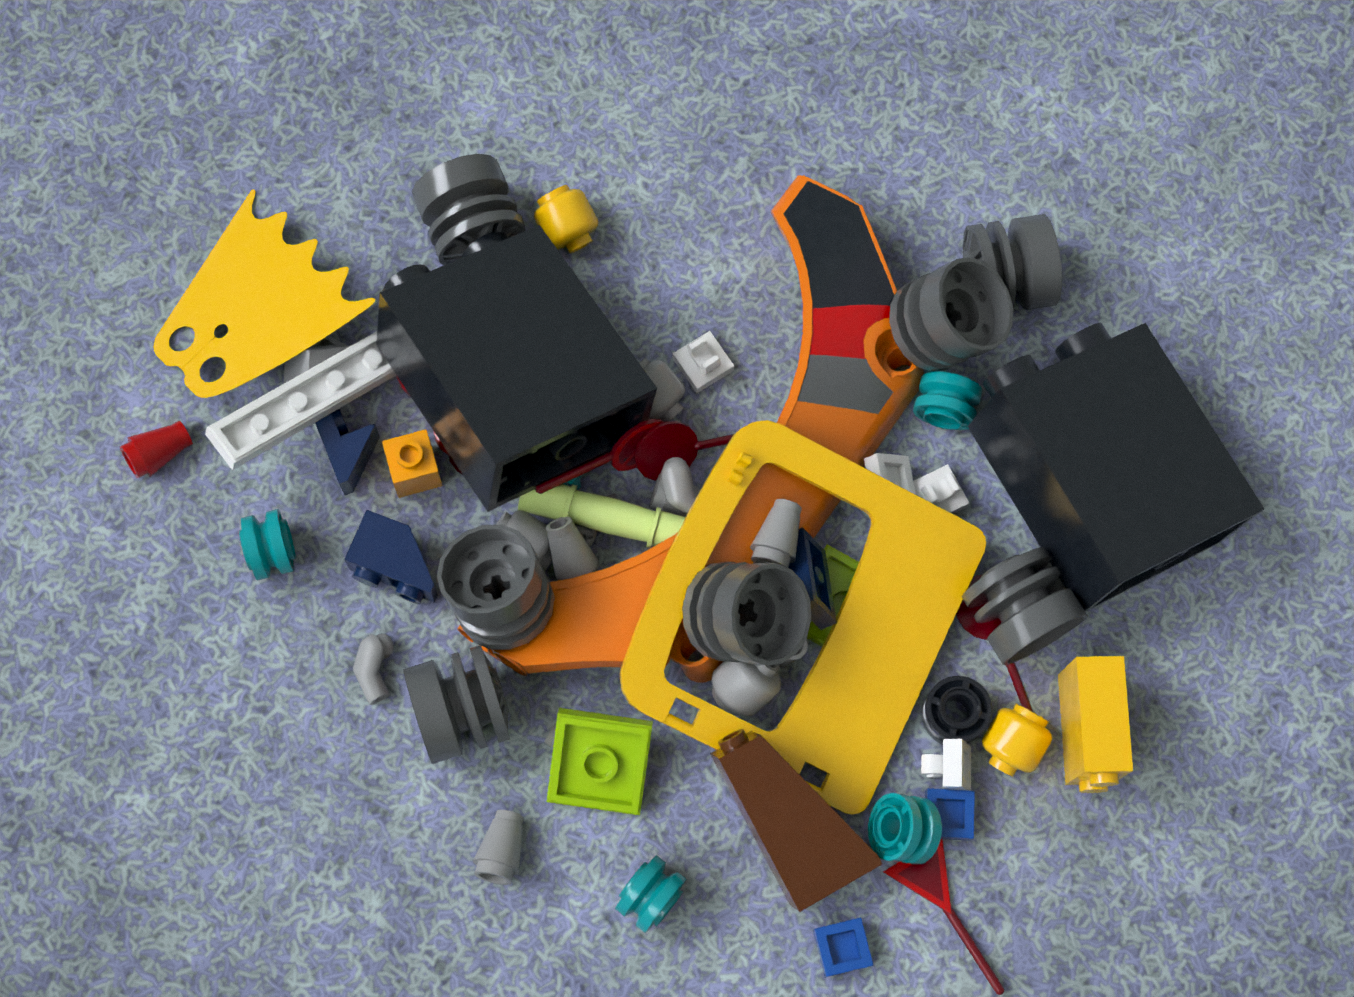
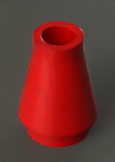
(155, 448)

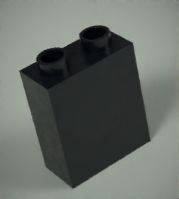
(511, 363)
(1110, 461)

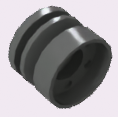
(465, 202)
(1024, 259)
(951, 314)
(496, 586)
(1022, 603)
(747, 612)
(456, 704)

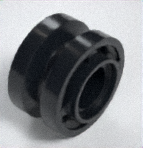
(970, 695)

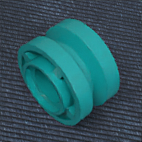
(947, 400)
(267, 544)
(904, 828)
(650, 894)

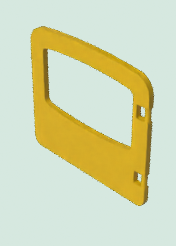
(884, 633)

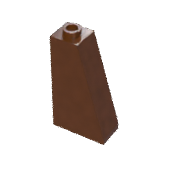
(793, 825)

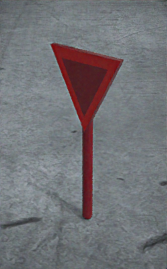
(931, 883)

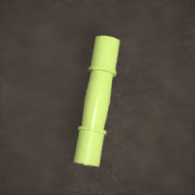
(603, 514)

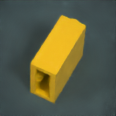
(1095, 722)

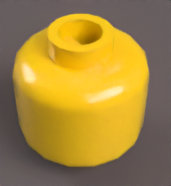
(566, 218)
(1017, 740)

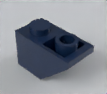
(389, 554)

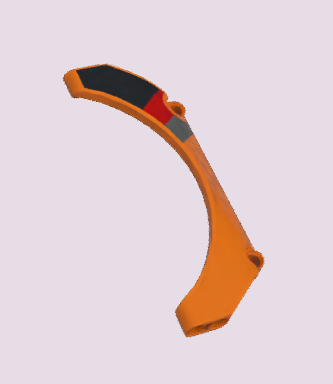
(839, 398)

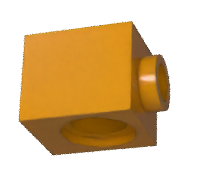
(412, 463)

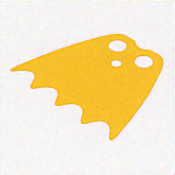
(263, 295)

